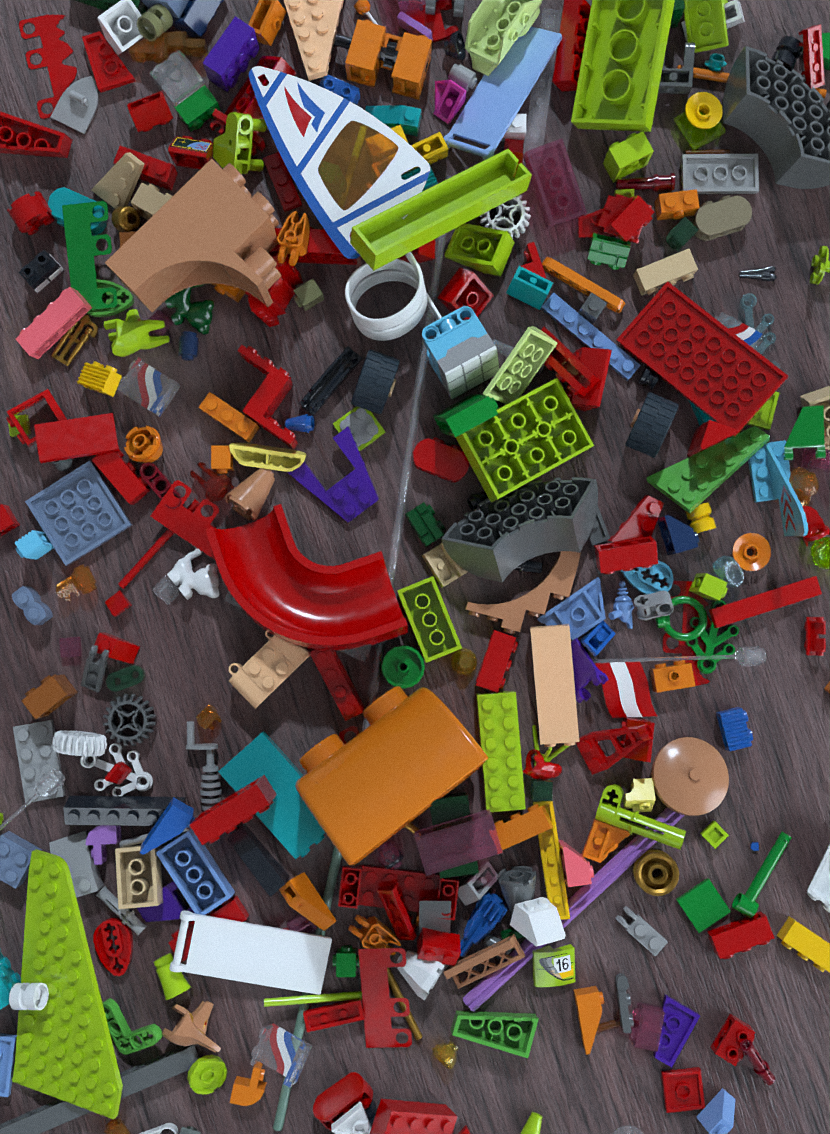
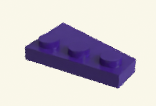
(676, 1028)

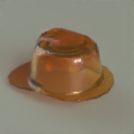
(804, 484)

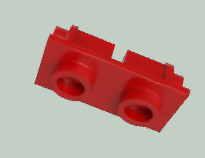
(814, 644)

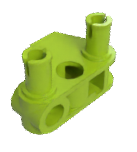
(238, 135)

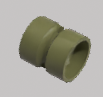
(154, 22)

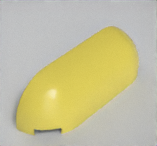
(267, 456)

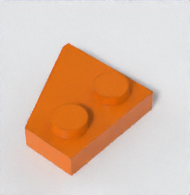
(602, 840)

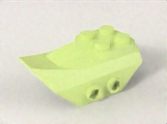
(495, 30)

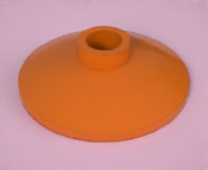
(760, 551)

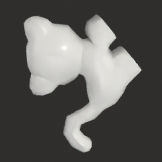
(204, 580)

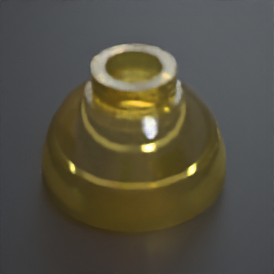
(464, 661)
(446, 1054)

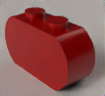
(440, 460)
(341, 1098)

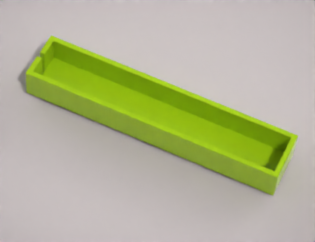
(439, 209)

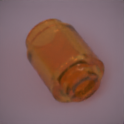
(84, 579)
(116, 1127)

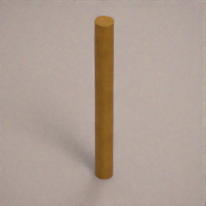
(397, 993)

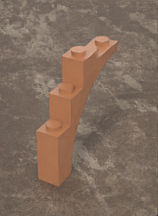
(557, 582)

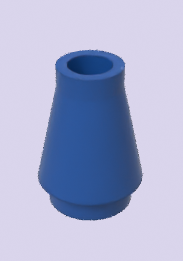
(300, 423)

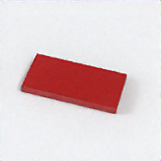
(76, 438)

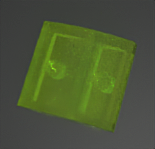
(695, 136)

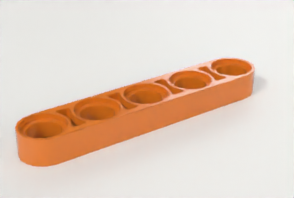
(582, 284)

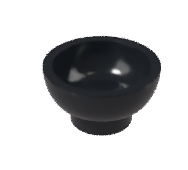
(455, 46)

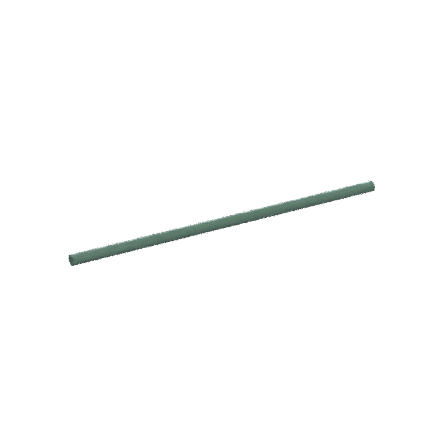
(300, 1023)

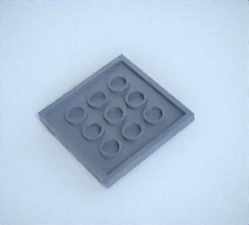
(78, 513)

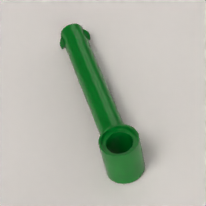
(746, 902)

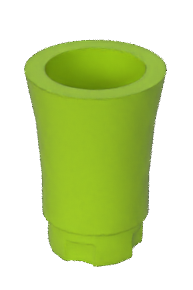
(172, 982)

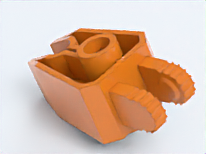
(293, 238)
(374, 933)

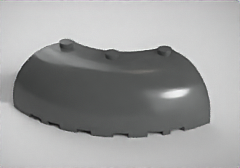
(781, 118)
(523, 526)

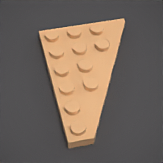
(315, 32)

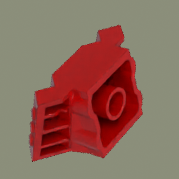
(280, 292)

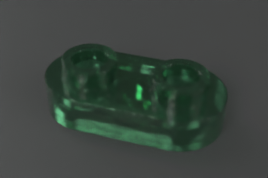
(126, 678)

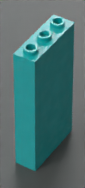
(288, 815)

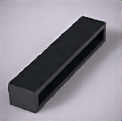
(115, 810)

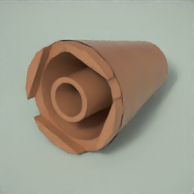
(251, 494)

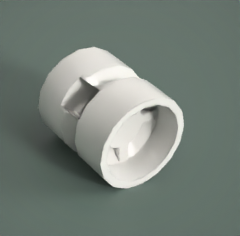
(28, 996)

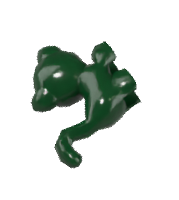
(197, 313)

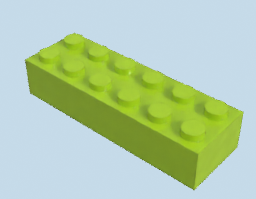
(501, 743)

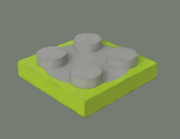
(363, 426)

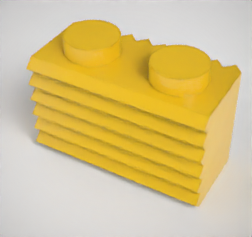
(100, 379)

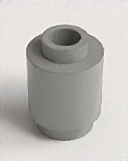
(463, 76)

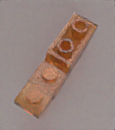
(165, 45)

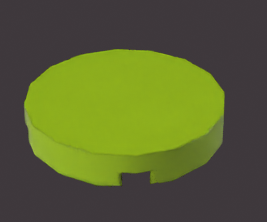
(207, 1074)

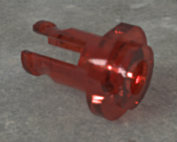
(216, 486)

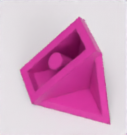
(448, 99)

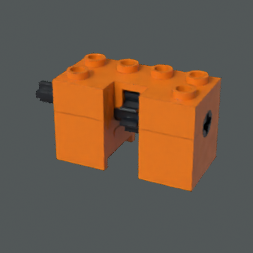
(375, 48)

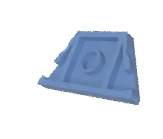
(580, 610)

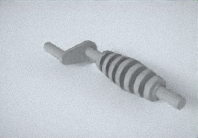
(210, 785)

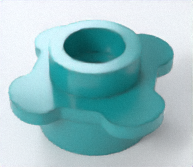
(715, 62)

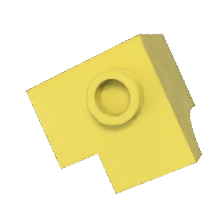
(641, 796)

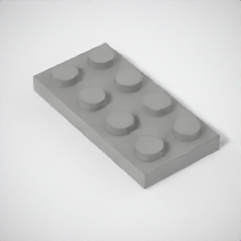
(720, 173)
(36, 756)

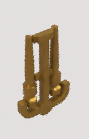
(85, 320)

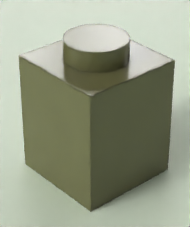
(308, 295)

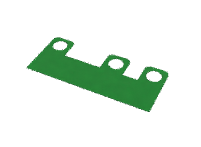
(82, 249)

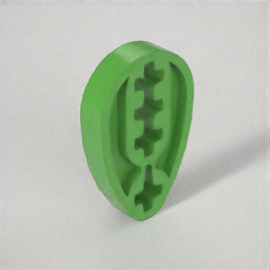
(121, 291)

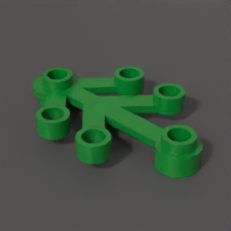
(711, 641)

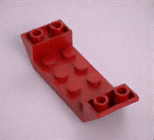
(361, 883)

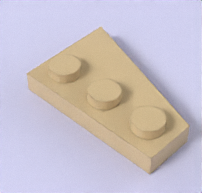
(120, 181)

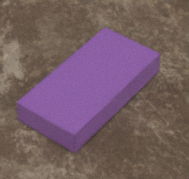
(413, 26)

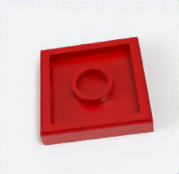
(683, 1090)

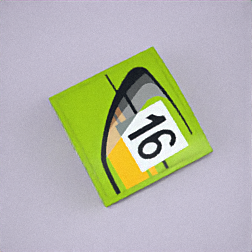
(553, 966)

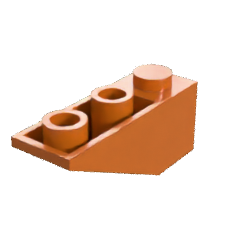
(306, 900)

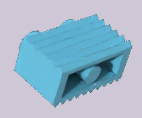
(33, 545)

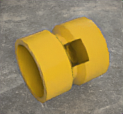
(700, 518)

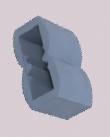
(30, 601)

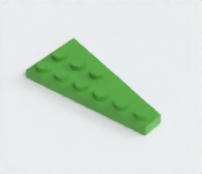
(700, 475)

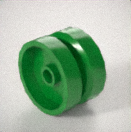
(403, 678)

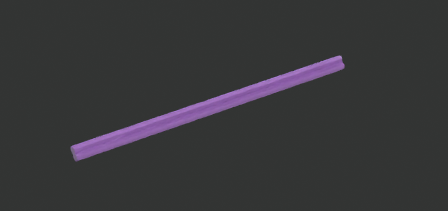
(576, 905)

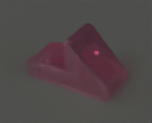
(810, 462)

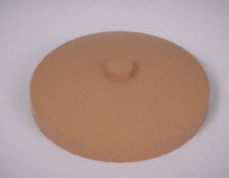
(690, 776)

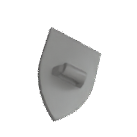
(78, 105)

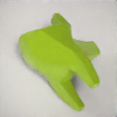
(133, 334)

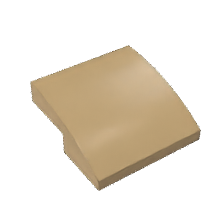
(443, 566)

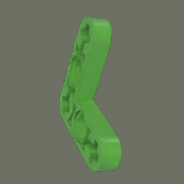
(125, 1035)

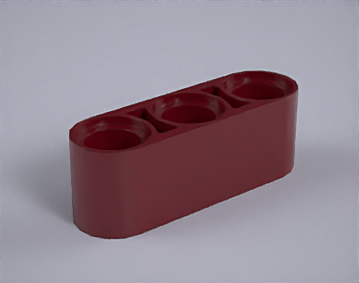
(155, 479)

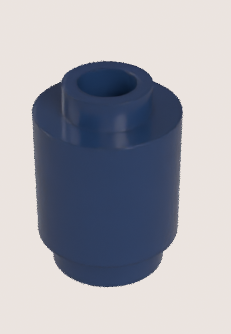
(188, 345)

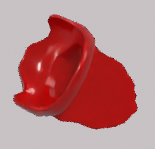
(816, 526)
(543, 769)

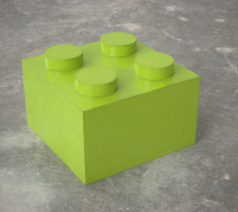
(628, 156)

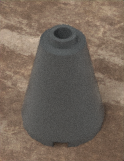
(517, 885)

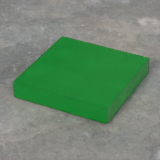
(703, 905)

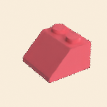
(575, 867)

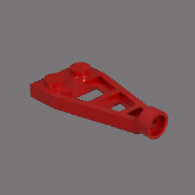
(593, 753)

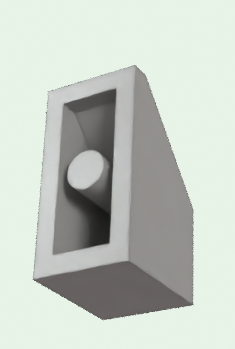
(477, 884)

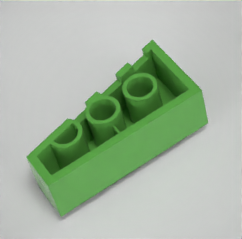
(497, 1030)

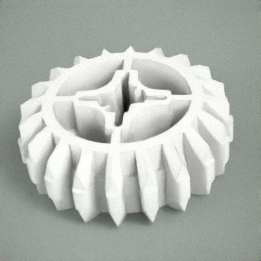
(516, 206)
(79, 743)

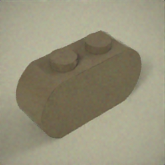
(722, 217)

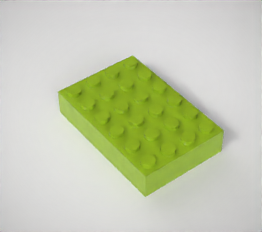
(525, 440)

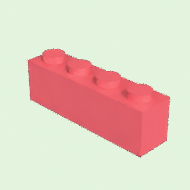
(53, 323)

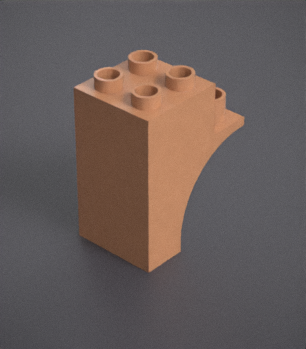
(202, 237)

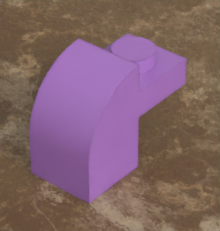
(99, 838)

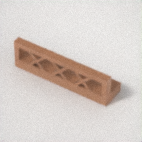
(483, 957)

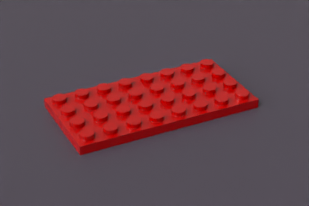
(701, 358)

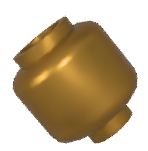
(125, 219)

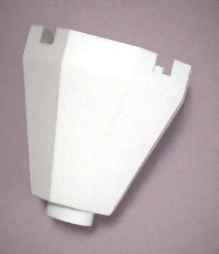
(420, 973)

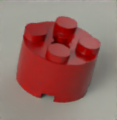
(30, 213)

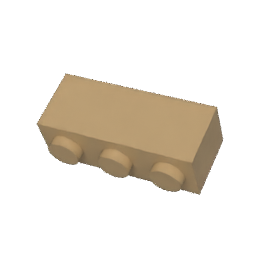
(671, 269)

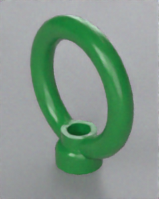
(664, 621)

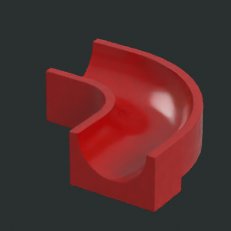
(302, 599)

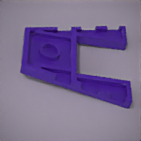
(350, 494)

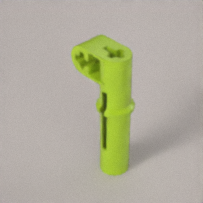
(612, 815)

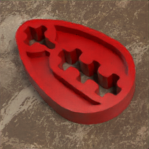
(103, 945)

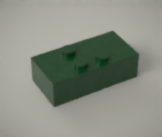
(448, 809)

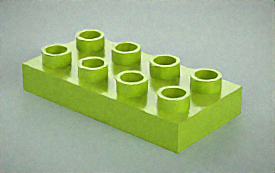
(622, 64)

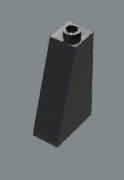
(258, 859)

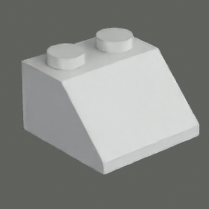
(538, 921)

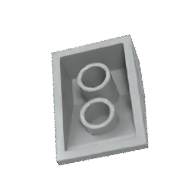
(84, 873)

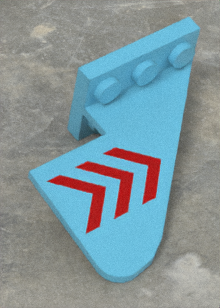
(771, 482)

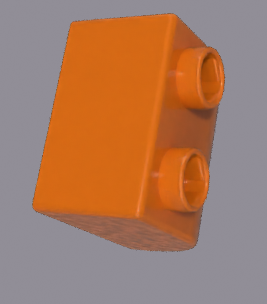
(387, 771)

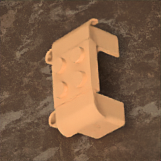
(267, 669)

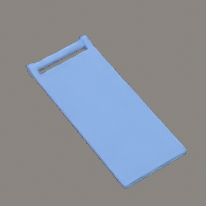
(503, 93)

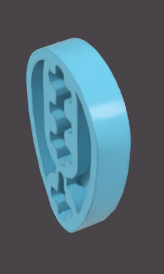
(645, 586)

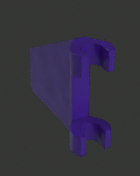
(584, 671)
(168, 910)

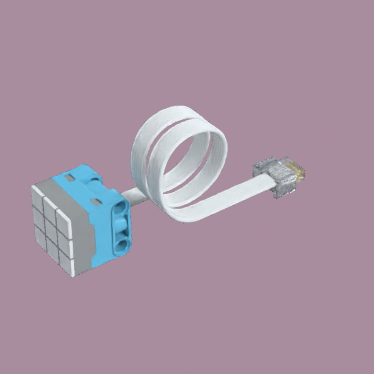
(460, 348)

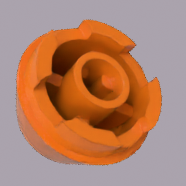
(143, 444)

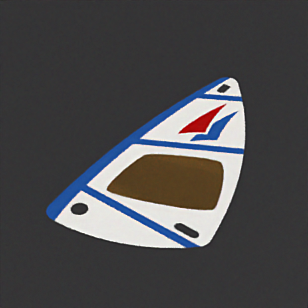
(336, 153)

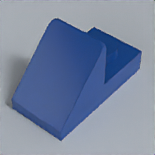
(598, 638)

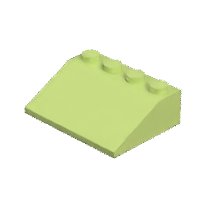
(521, 366)

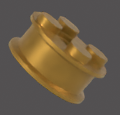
(665, 881)

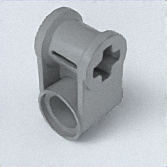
(655, 605)

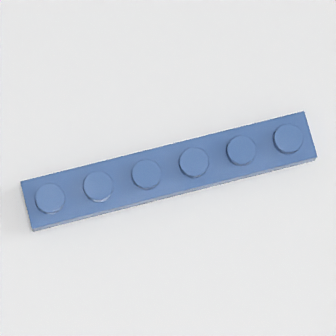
(589, 335)

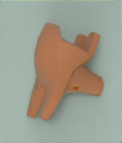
(192, 1027)

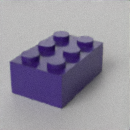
(231, 54)

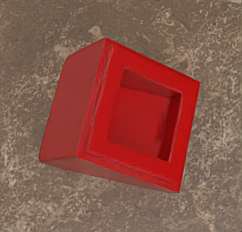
(117, 603)
(118, 773)

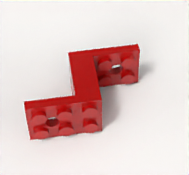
(268, 395)

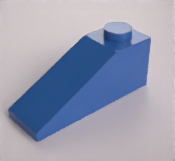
(170, 824)

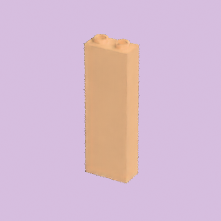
(554, 685)

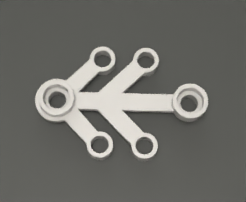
(134, 777)

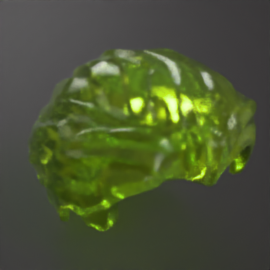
(821, 553)

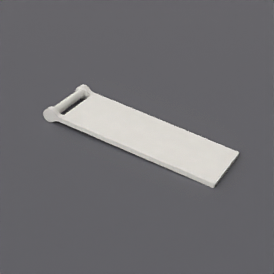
(252, 953)

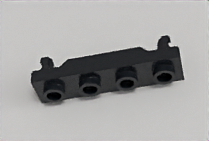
(330, 380)

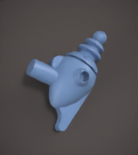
(623, 606)

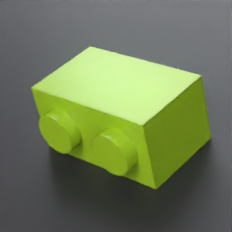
(708, 586)

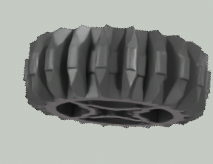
(123, 714)

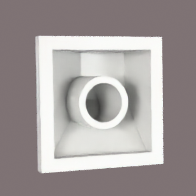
(120, 25)

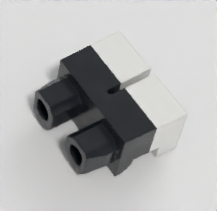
(39, 268)

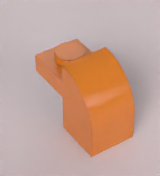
(249, 1091)

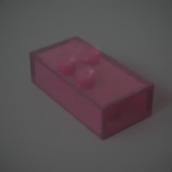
(554, 183)
(458, 842)

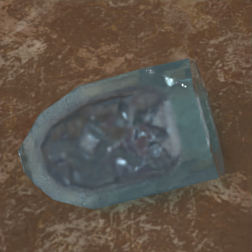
(728, 571)

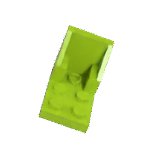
(706, 24)

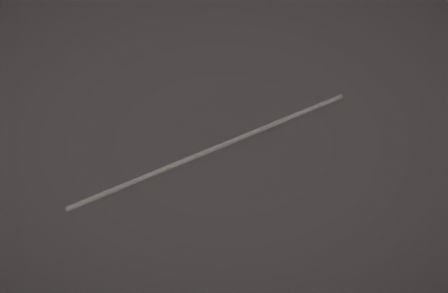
(407, 460)

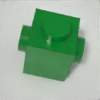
(346, 961)

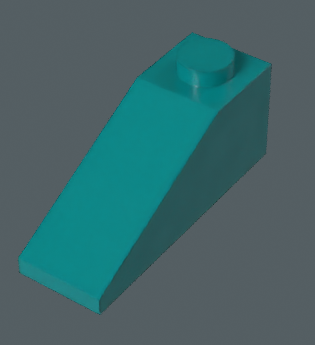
(396, 115)

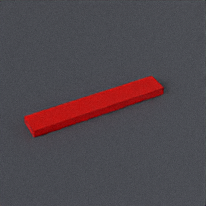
(765, 601)

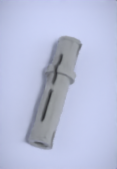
(124, 914)

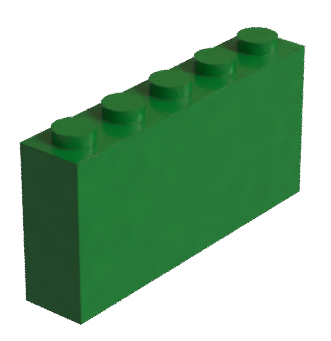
(466, 414)

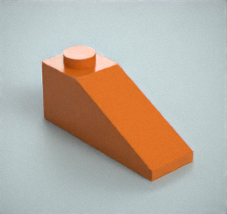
(589, 1012)

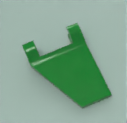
(807, 432)

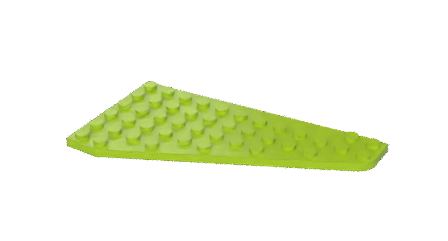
(68, 1042)

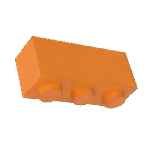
(229, 417)
(523, 826)

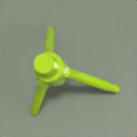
(547, 758)

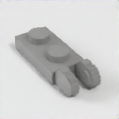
(643, 932)

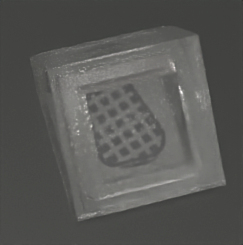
(166, 590)

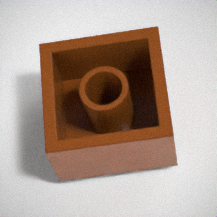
(49, 696)

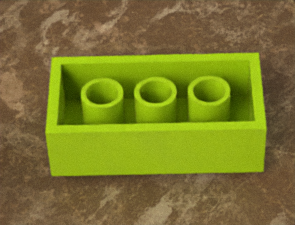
(429, 619)

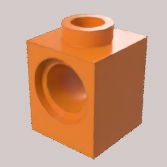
(221, 459)

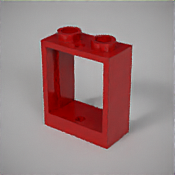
(13, 422)

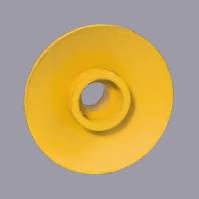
(708, 105)

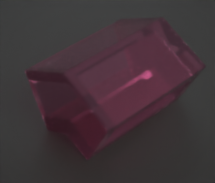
(301, 924)

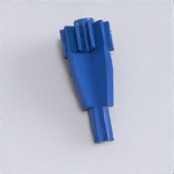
(483, 919)

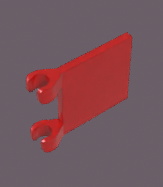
(435, 22)

